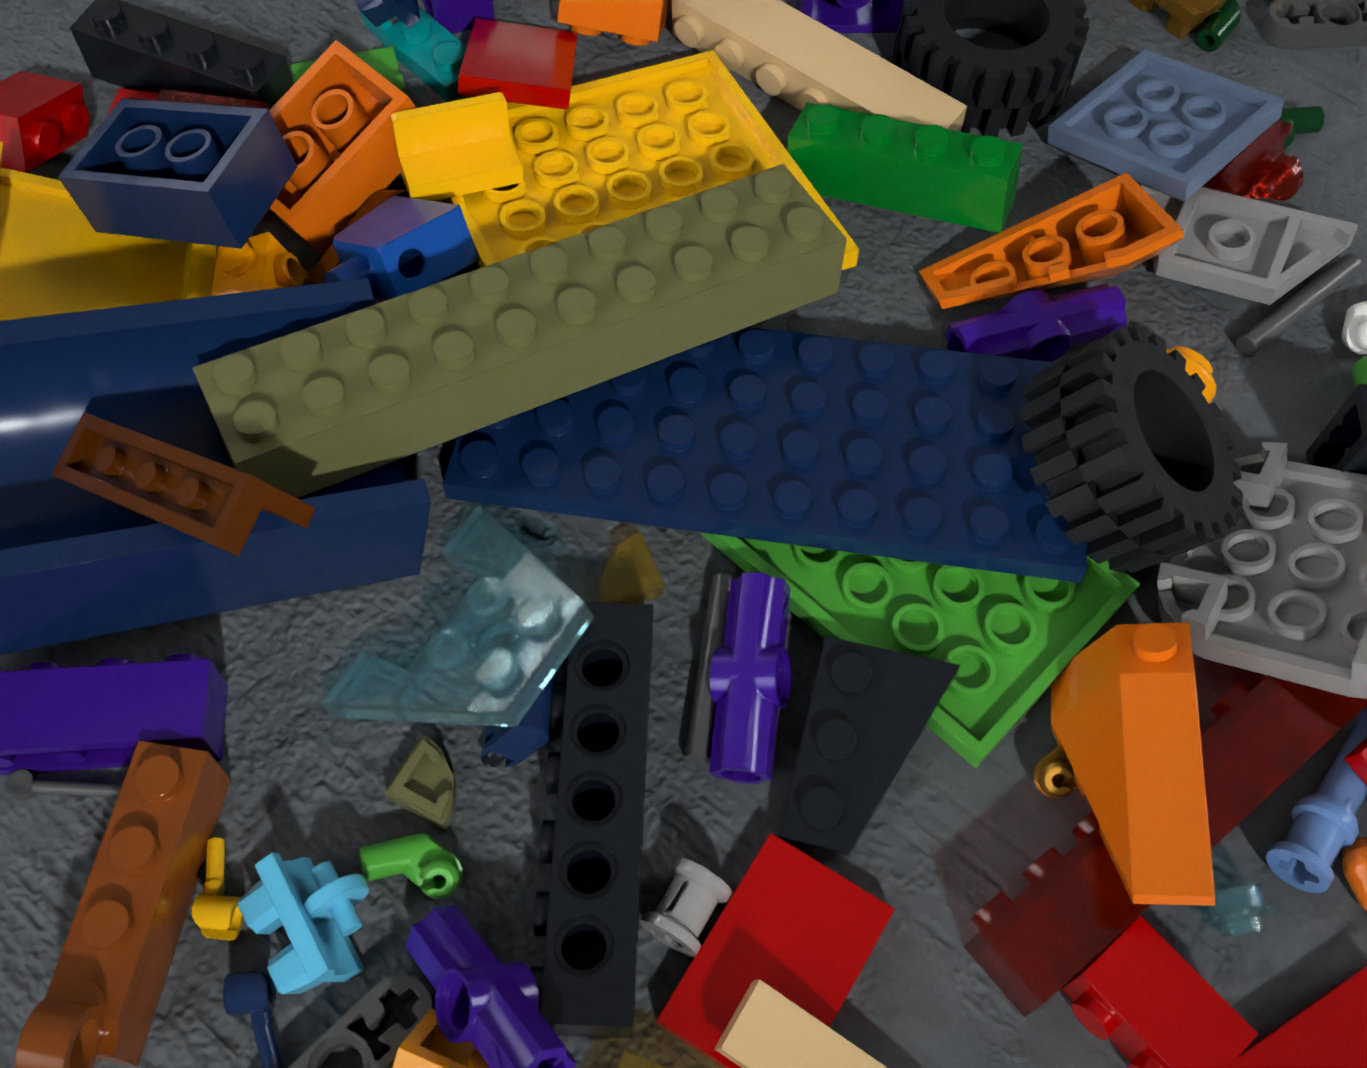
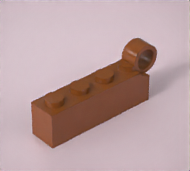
(129, 913)

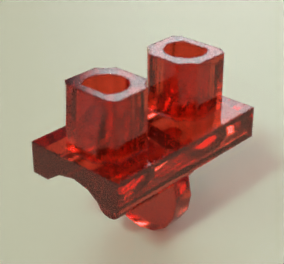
(1262, 169)

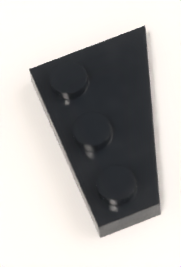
(856, 736)

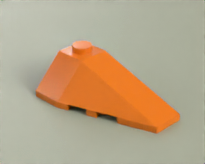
(1063, 246)
(1136, 754)

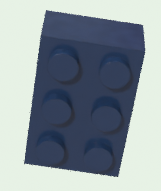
(180, 171)

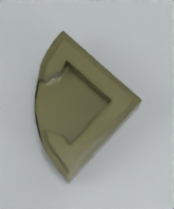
(425, 785)

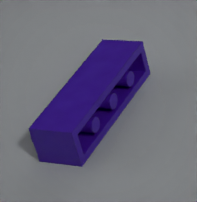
(96, 714)

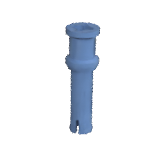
(1322, 823)

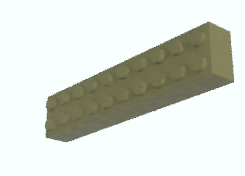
(520, 332)

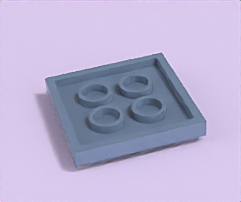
(1165, 123)

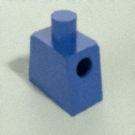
(404, 246)

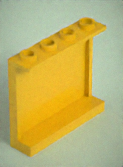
(62, 265)

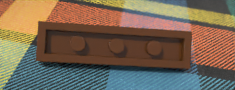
(173, 484)

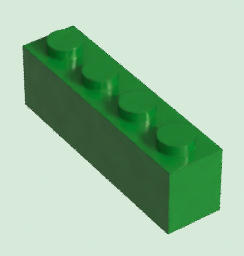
(907, 166)

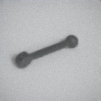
(23, 785)

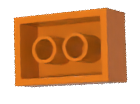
(341, 142)

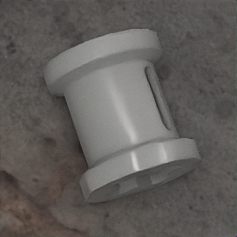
(686, 907)

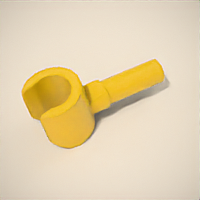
(211, 910)

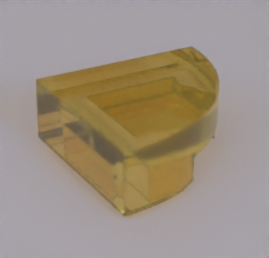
(630, 574)

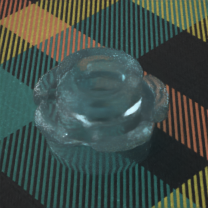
(1239, 911)

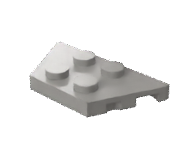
(1246, 244)

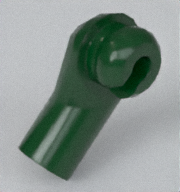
(1219, 26)
(1303, 120)

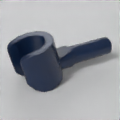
(255, 995)

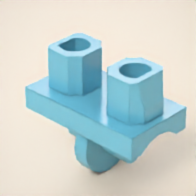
(316, 915)

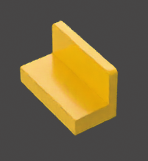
(456, 147)

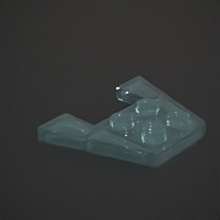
(488, 652)

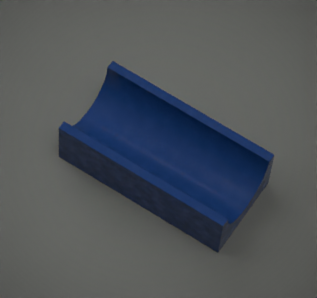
(97, 568)

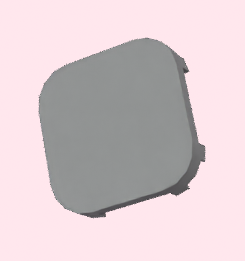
(1286, 581)

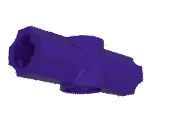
(1041, 326)
(750, 679)
(483, 998)

